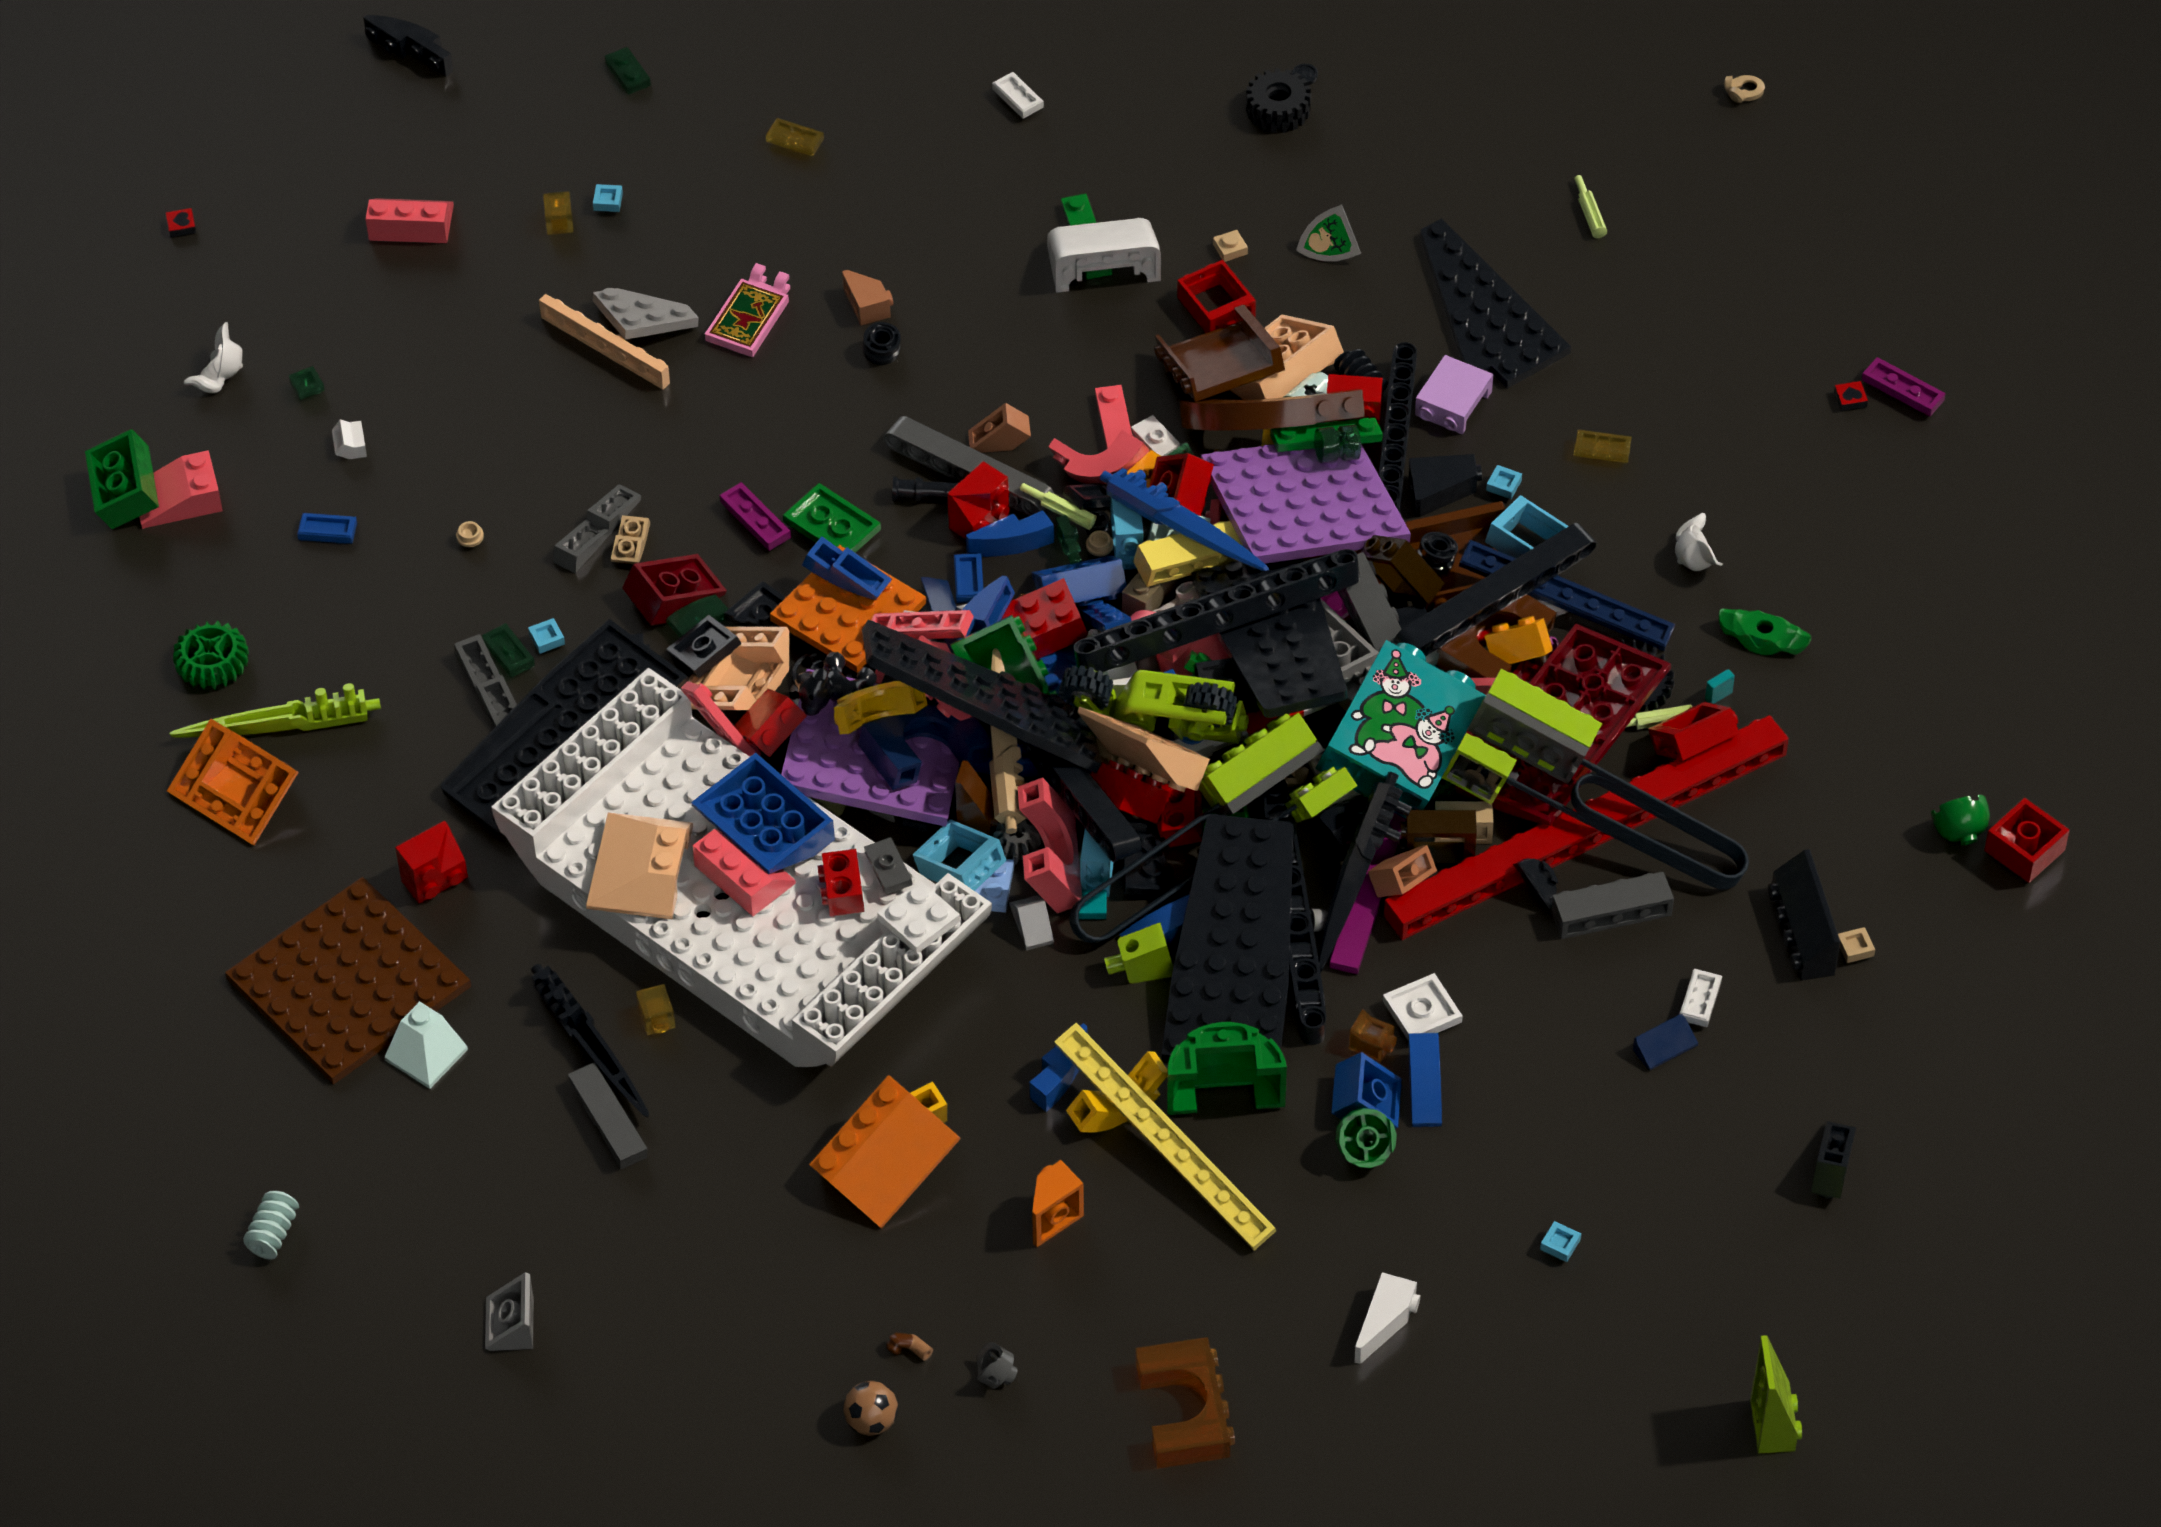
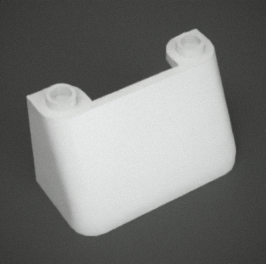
(1103, 247)

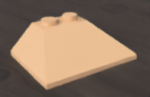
(750, 669)
(639, 865)

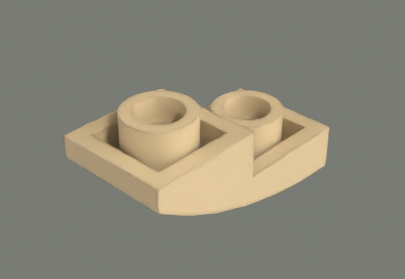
(630, 540)

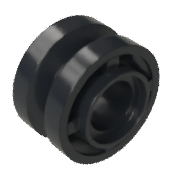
(881, 333)
(1438, 551)

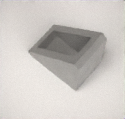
(1032, 922)

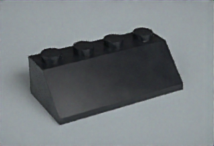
(1805, 917)

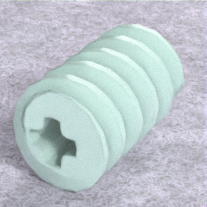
(270, 1224)

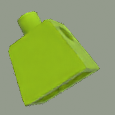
(1142, 955)

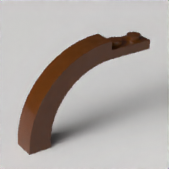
(1271, 413)

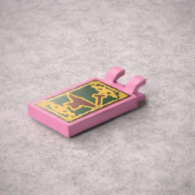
(749, 312)

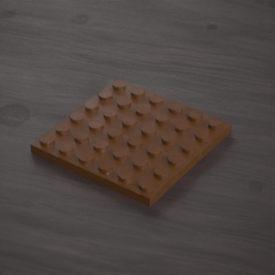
(346, 979)

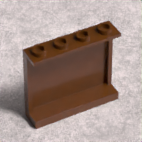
(1222, 357)
(1461, 526)

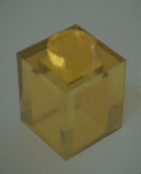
(558, 213)
(655, 1009)

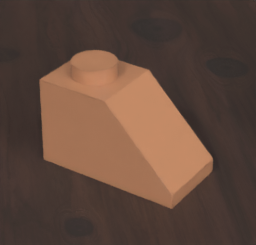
(867, 297)
(1000, 430)
(1402, 872)

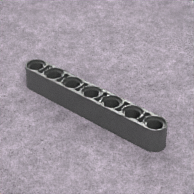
(958, 460)

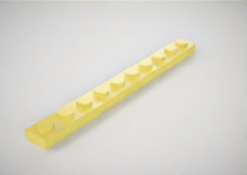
(1165, 1136)

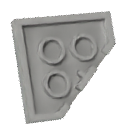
(641, 314)

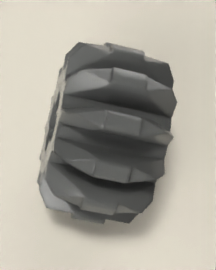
(1020, 843)

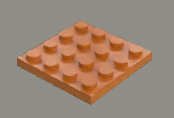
(835, 617)

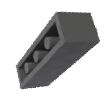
(1369, 607)
(1612, 905)

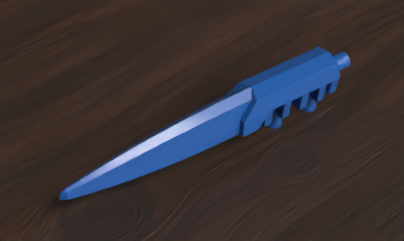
(1164, 510)

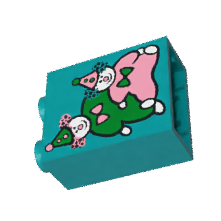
(1403, 723)

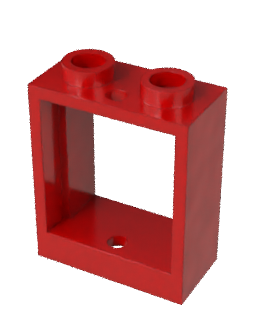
(1211, 276)
(1694, 731)

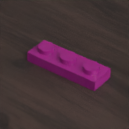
(1903, 386)
(755, 516)

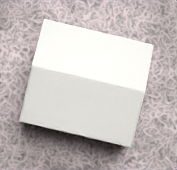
(349, 439)

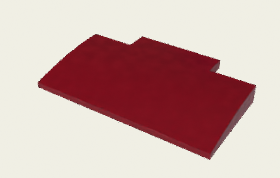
(1595, 678)

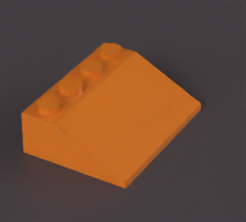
(885, 1151)

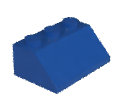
(1087, 579)

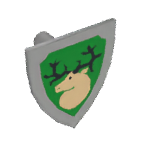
(1329, 237)

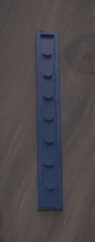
(1578, 599)

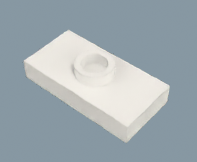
(1018, 95)
(1154, 435)
(1701, 997)

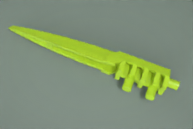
(295, 715)

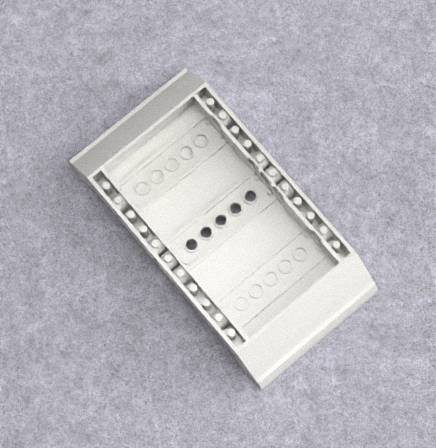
(784, 975)

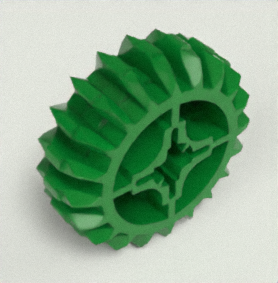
(210, 659)

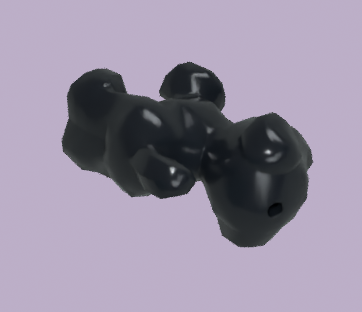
(829, 683)

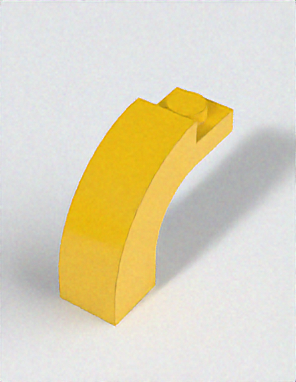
(876, 703)
(1095, 1113)

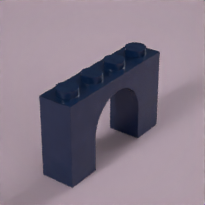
(888, 751)

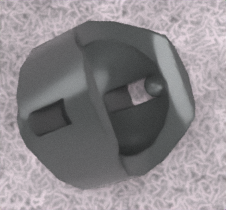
(993, 1369)

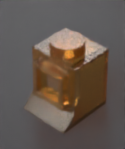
(1372, 1036)

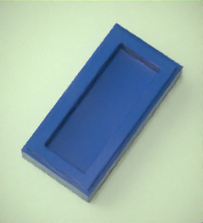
(327, 528)
(968, 576)

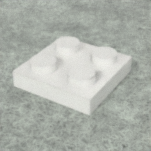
(918, 917)
(1422, 1007)

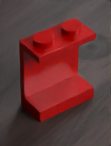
(770, 721)

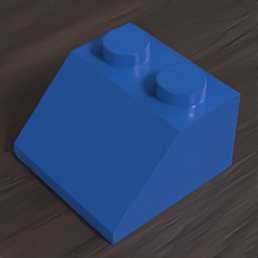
(1365, 1084)

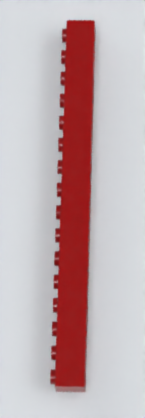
(1493, 870)

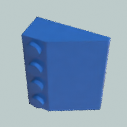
(766, 815)

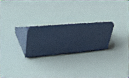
(937, 594)
(1664, 1042)

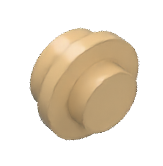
(469, 534)
(1099, 543)

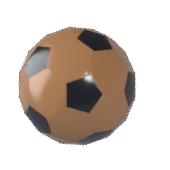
(870, 1408)

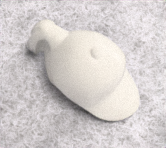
(223, 364)
(1692, 546)

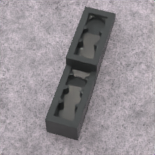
(601, 521)
(485, 678)
(608, 1116)

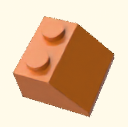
(1056, 1201)

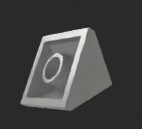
(510, 1316)

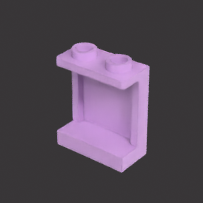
(1452, 394)

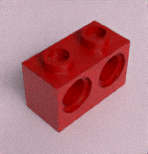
(1178, 812)
(842, 882)

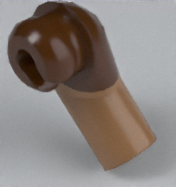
(909, 1341)

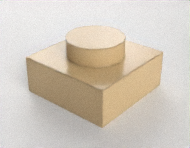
(1230, 245)
(1856, 945)

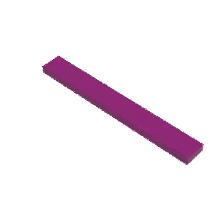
(1359, 924)

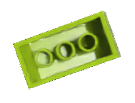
(1773, 1404)

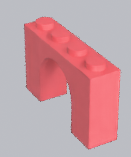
(1056, 868)

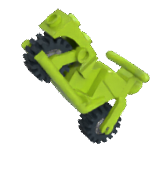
(1195, 705)

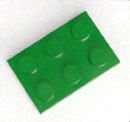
(832, 517)

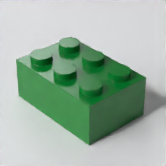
(121, 479)

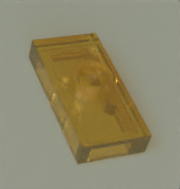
(795, 137)
(1602, 446)

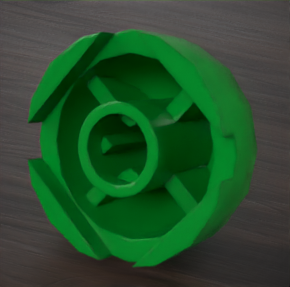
(1962, 819)
(1365, 1137)

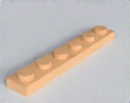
(604, 341)

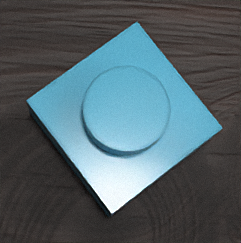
(607, 198)
(1504, 482)
(546, 635)
(1560, 1241)

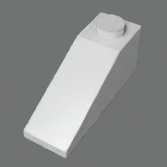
(1387, 1313)

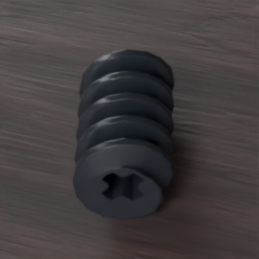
(1358, 364)

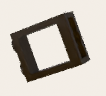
(1402, 569)
(1441, 825)

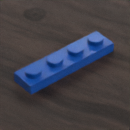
(1103, 615)

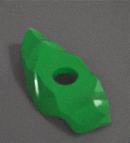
(1744, 625)

